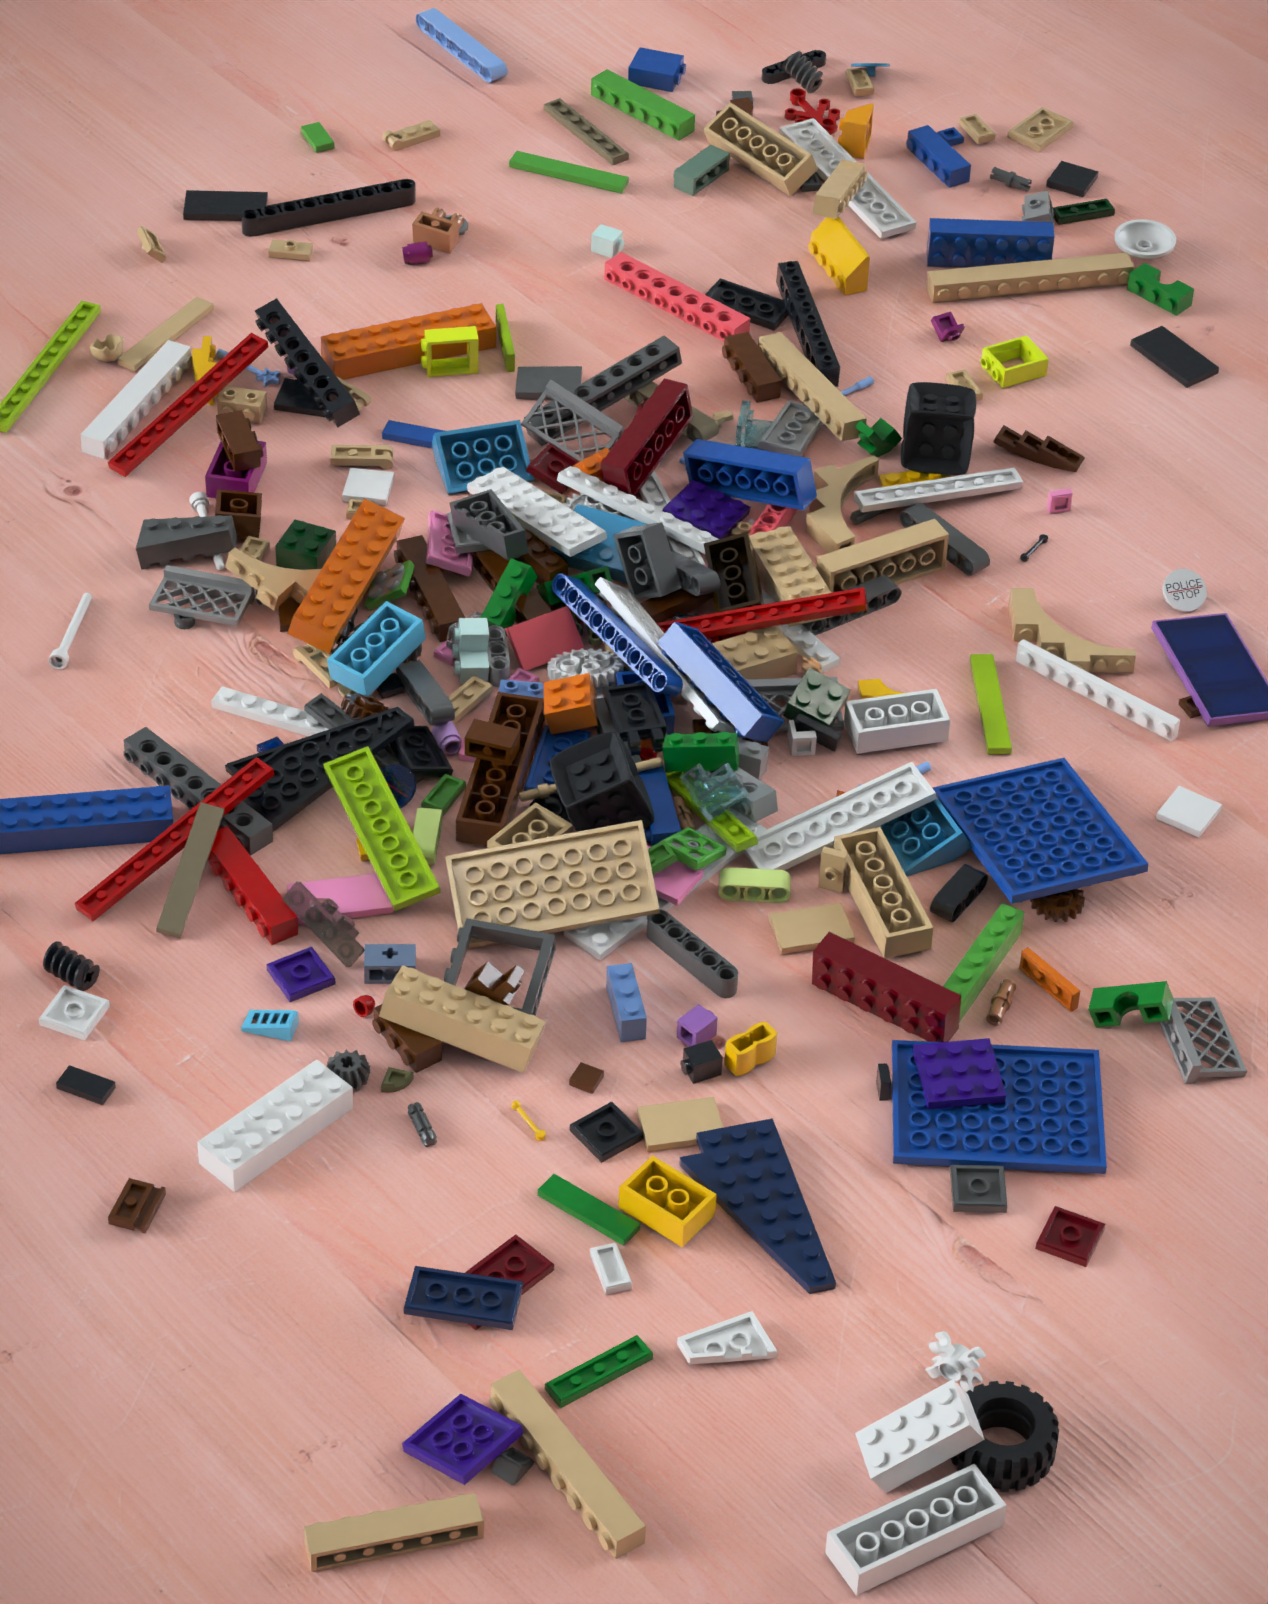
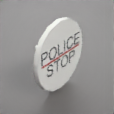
(1184, 590)

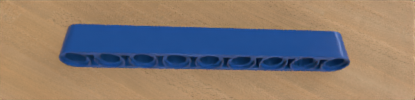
(617, 635)

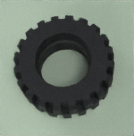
(1026, 1414)

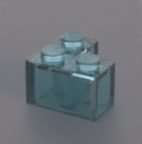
(715, 791)

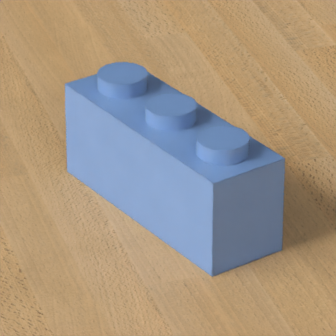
(626, 1002)

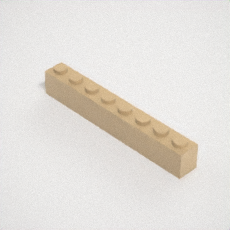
(811, 386)
(568, 1465)

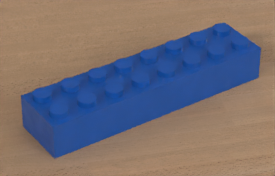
(84, 819)

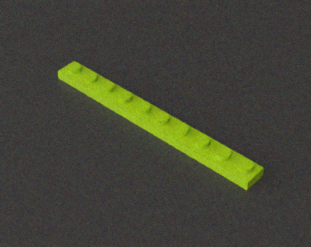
(46, 363)

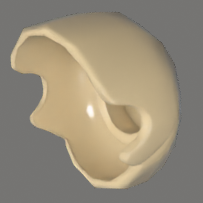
(108, 349)

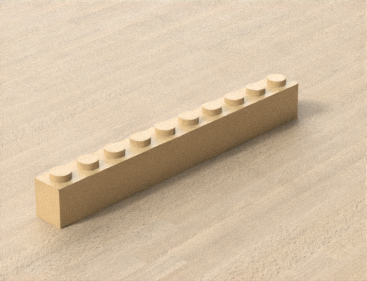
(1029, 277)

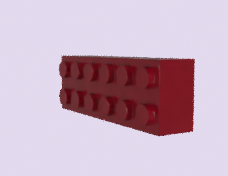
(648, 437)
(885, 989)

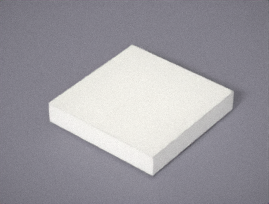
(368, 484)
(1188, 811)
(74, 1012)

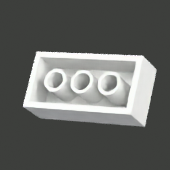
(896, 721)
(919, 1436)

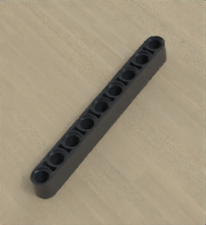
(328, 207)

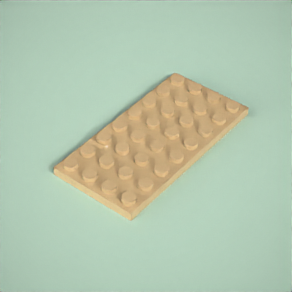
(556, 881)

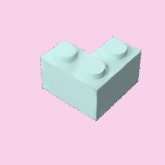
(471, 649)

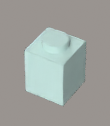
(607, 241)

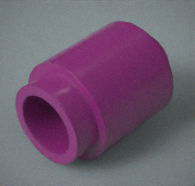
(417, 253)

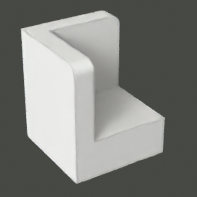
(801, 742)

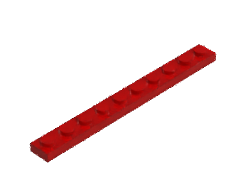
(188, 405)
(775, 613)
(170, 842)

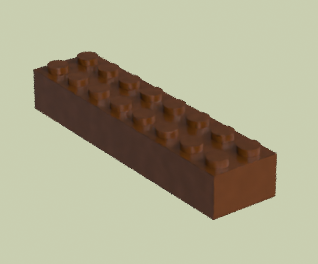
(495, 787)

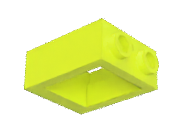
(451, 366)
(1034, 367)

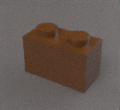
(492, 742)

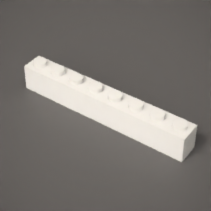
(136, 399)

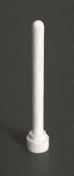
(199, 503)
(60, 657)

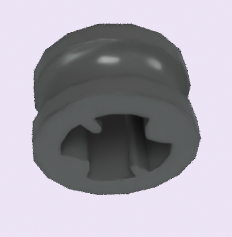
(183, 623)

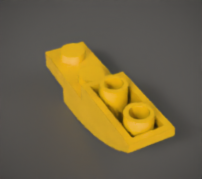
(204, 360)

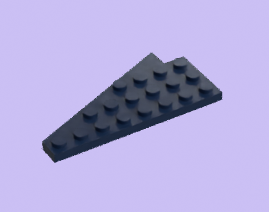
(761, 1193)

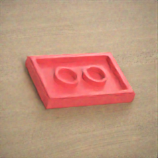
(543, 638)

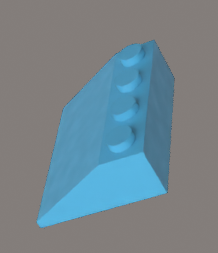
(478, 451)
(605, 552)
(925, 838)

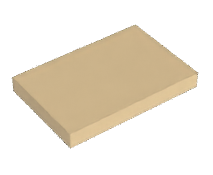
(1040, 129)
(806, 927)
(677, 1122)

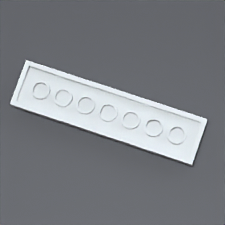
(540, 512)
(847, 813)

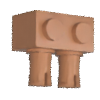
(436, 230)

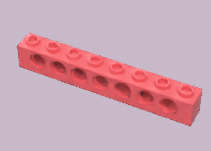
(675, 297)

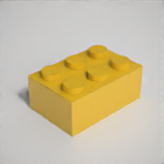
(667, 1201)

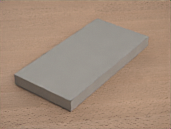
(791, 430)

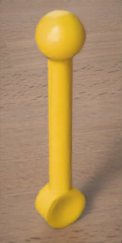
(539, 1134)

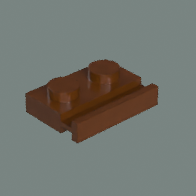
(136, 1205)

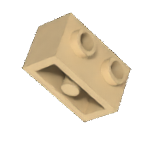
(250, 401)

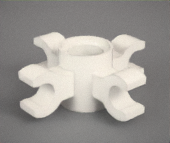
(955, 1362)

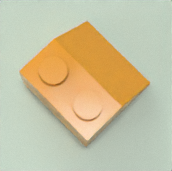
(856, 130)

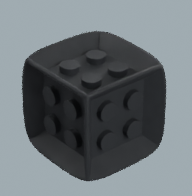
(938, 428)
(601, 784)

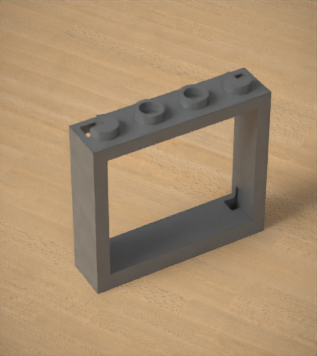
(511, 936)

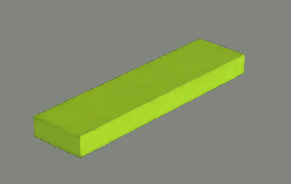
(505, 337)

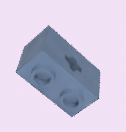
(385, 961)

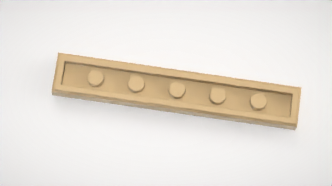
(168, 330)

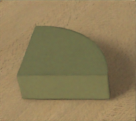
(396, 1080)

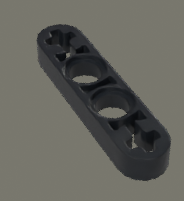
(775, 73)

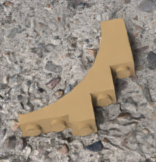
(832, 489)
(271, 581)
(1034, 625)

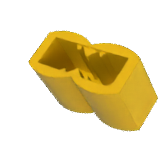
(750, 1048)

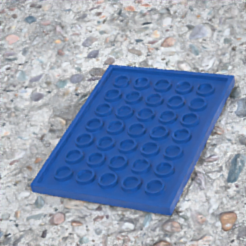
(1040, 830)
(1045, 1124)

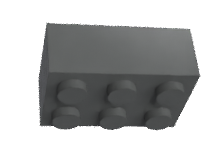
(647, 561)

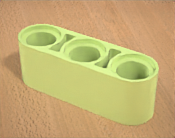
(427, 831)
(754, 885)

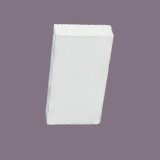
(611, 1268)

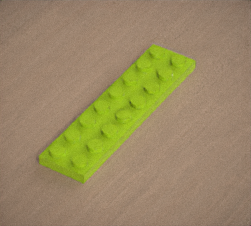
(381, 828)

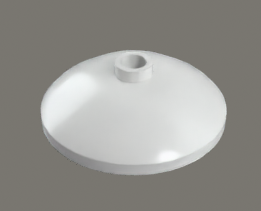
(1145, 239)

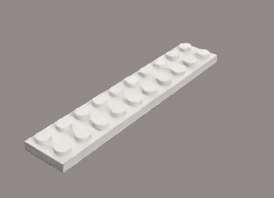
(872, 201)
(645, 627)
(605, 938)

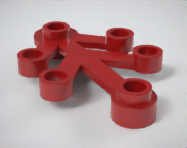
(798, 97)

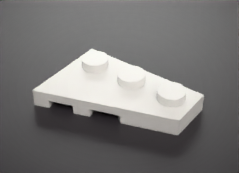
(728, 1341)

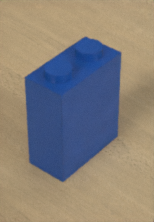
(656, 69)

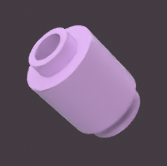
(447, 737)

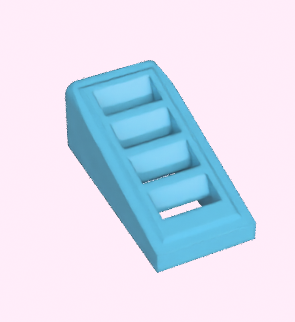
(285, 1026)

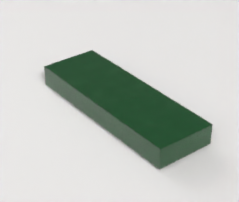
(1083, 211)

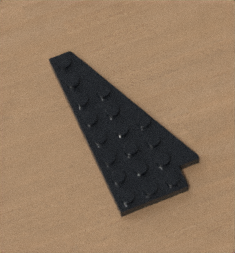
(299, 764)

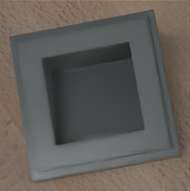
(512, 1465)

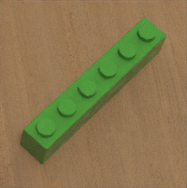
(643, 104)
(985, 955)

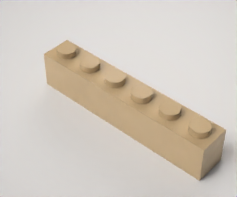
(839, 189)
(393, 1532)

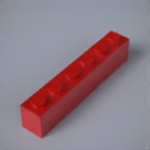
(251, 888)

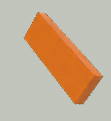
(1049, 979)

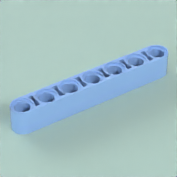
(461, 45)

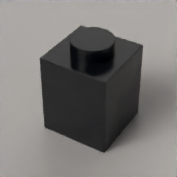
(701, 1062)

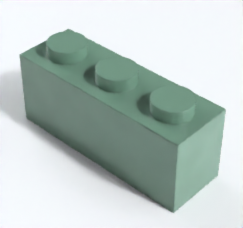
(701, 170)

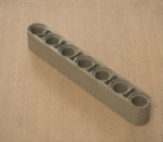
(699, 426)

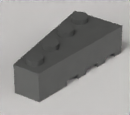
(490, 523)

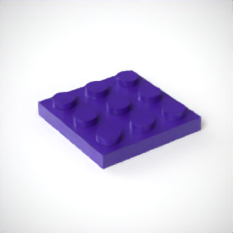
(707, 509)
(959, 1073)
(462, 1438)

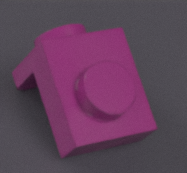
(947, 327)

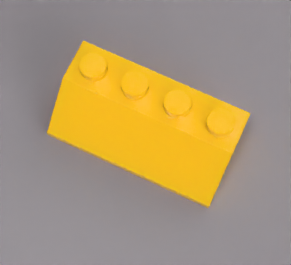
(840, 255)

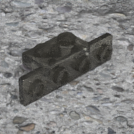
(326, 923)

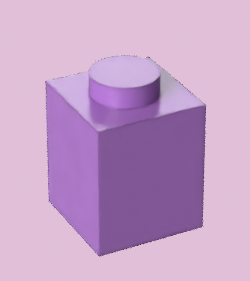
(697, 1026)

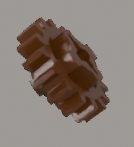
(361, 706)
(1060, 905)

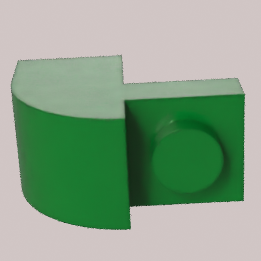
(879, 438)

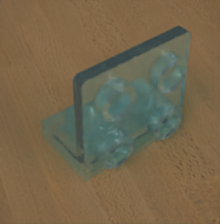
(748, 429)

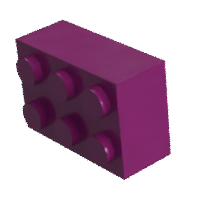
(223, 477)

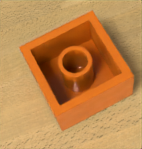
(570, 703)

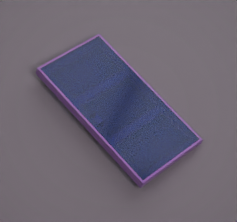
(1215, 668)

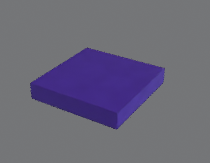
(301, 974)

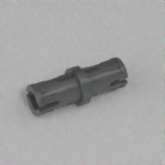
(1010, 179)

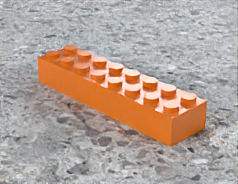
(399, 342)
(346, 576)

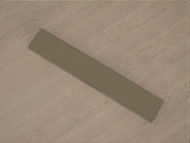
(586, 131)
(190, 870)

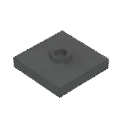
(978, 1188)

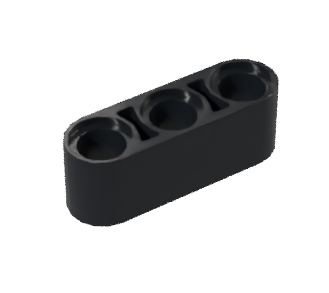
(959, 893)

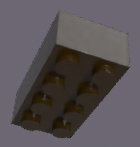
(738, 573)

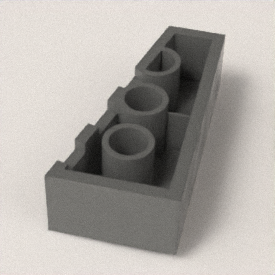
(184, 538)

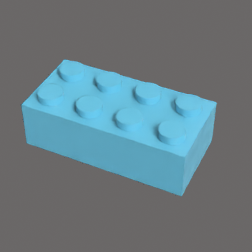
(376, 649)

